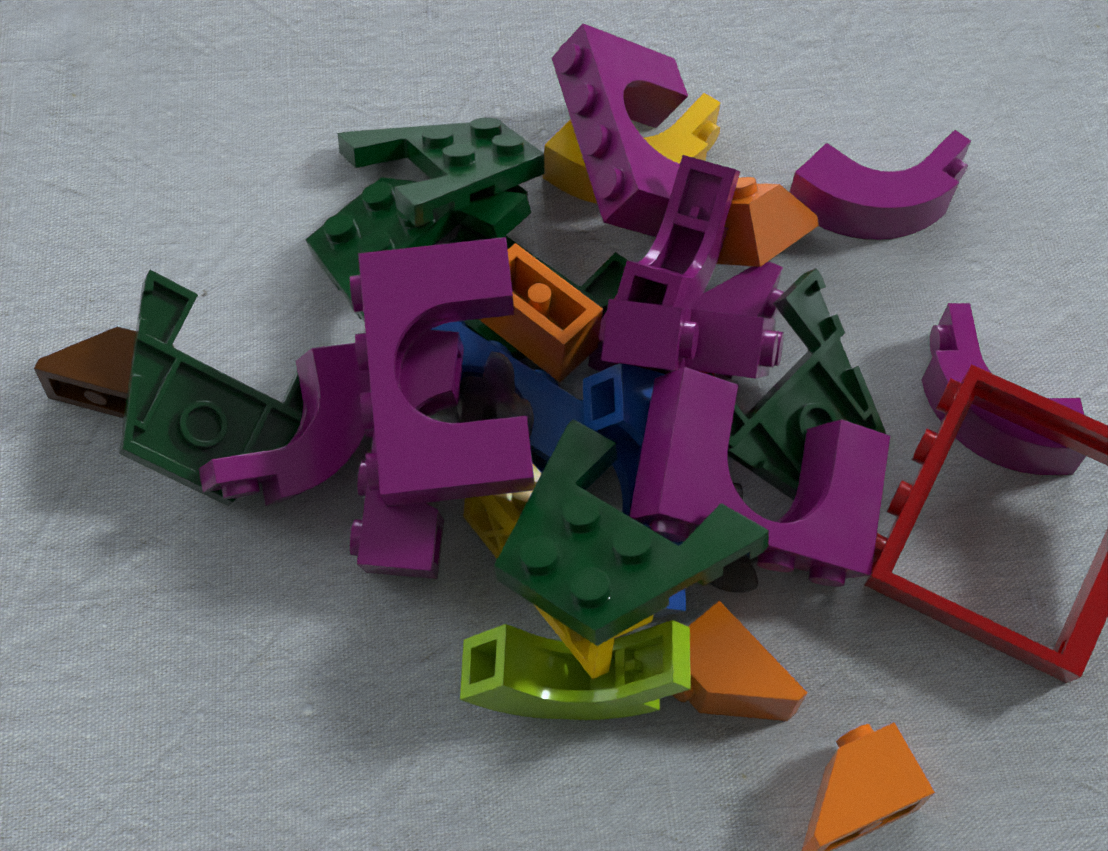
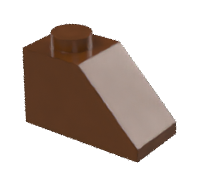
(91, 372)

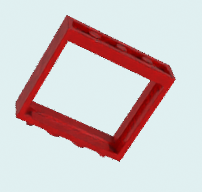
(1042, 417)

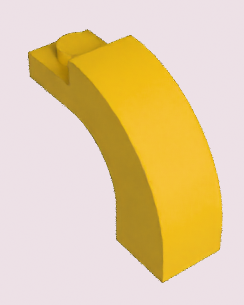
(689, 136)

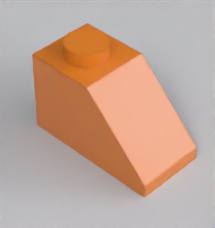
(763, 223)
(736, 673)
(865, 788)

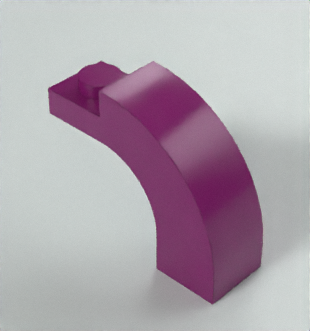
(877, 202)
(688, 239)
(953, 351)
(323, 443)

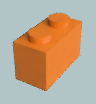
(550, 319)

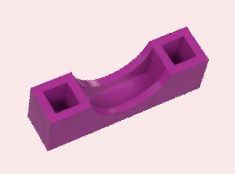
(409, 537)

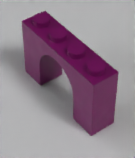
(605, 88)
(401, 300)
(687, 476)

